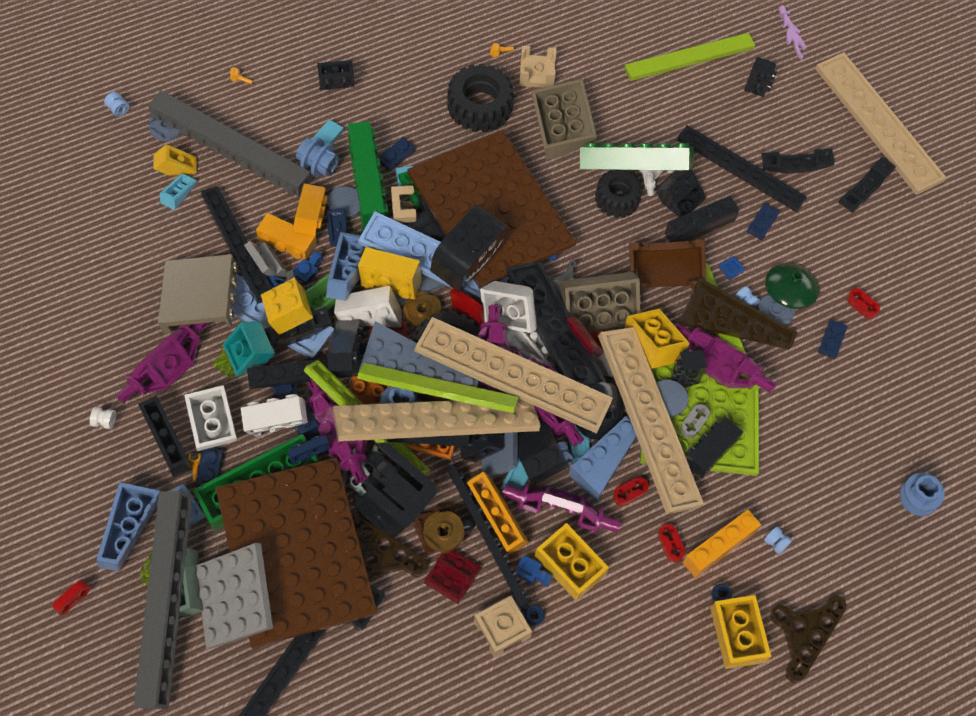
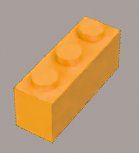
(310, 209)
(281, 236)

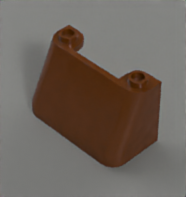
(668, 263)

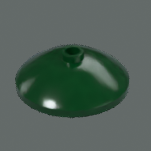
(792, 286)

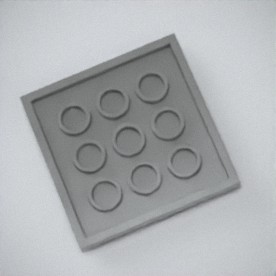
(234, 596)

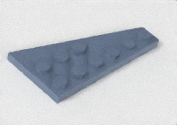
(397, 352)

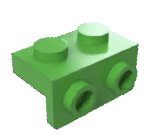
(317, 295)

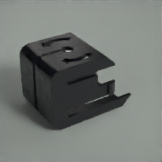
(401, 500)

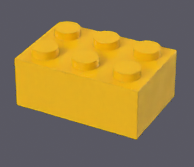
(388, 269)
(658, 337)
(571, 561)
(740, 632)

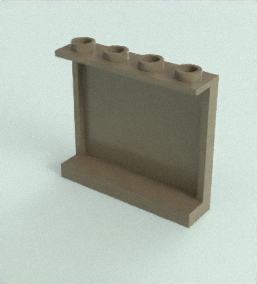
(198, 291)

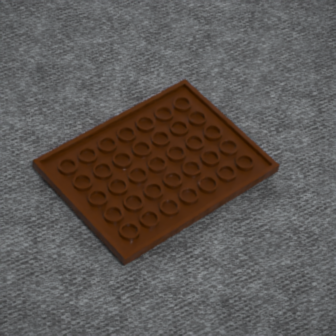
(499, 181)
(306, 545)

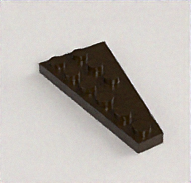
(727, 315)

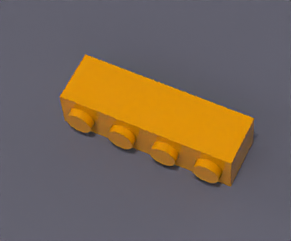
(498, 512)
(721, 543)

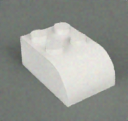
(516, 305)
(210, 418)

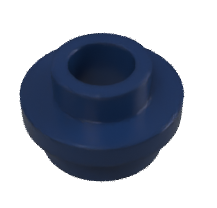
(721, 588)
(534, 609)

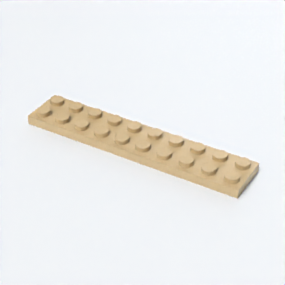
(880, 123)
(514, 374)
(429, 420)
(650, 421)

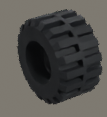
(614, 204)

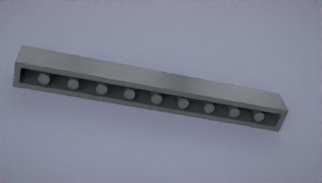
(229, 143)
(163, 601)

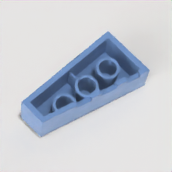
(344, 268)
(600, 463)
(127, 519)

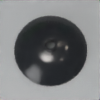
(615, 411)

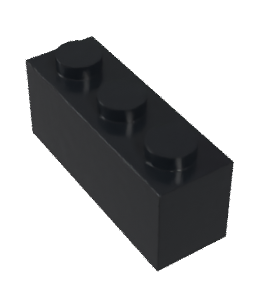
(713, 446)

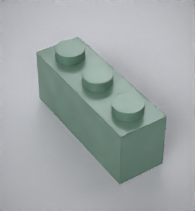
(190, 599)

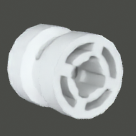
(103, 418)

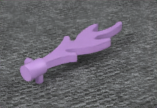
(792, 32)

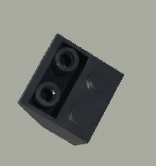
(681, 192)

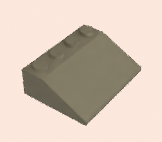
(563, 118)
(602, 300)

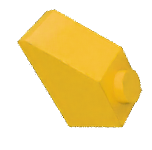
(174, 161)

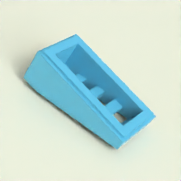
(173, 200)

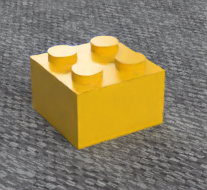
(286, 306)

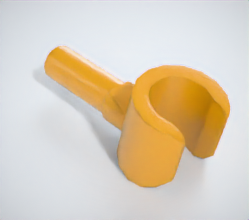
(496, 49)
(235, 76)
(195, 464)

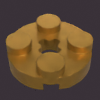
(424, 300)
(442, 520)

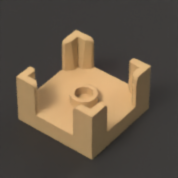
(537, 70)
(402, 210)
(502, 625)

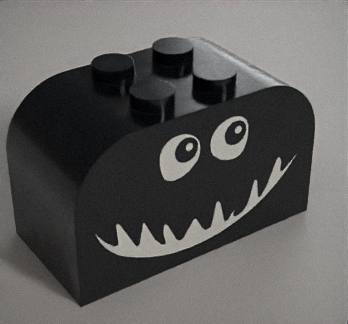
(468, 247)

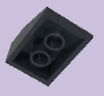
(540, 453)

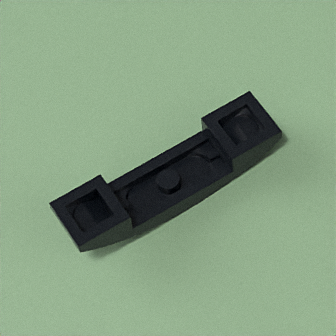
(797, 163)
(867, 185)
(301, 332)

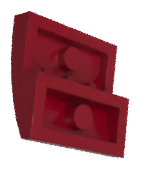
(584, 336)
(452, 575)

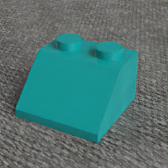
(248, 347)

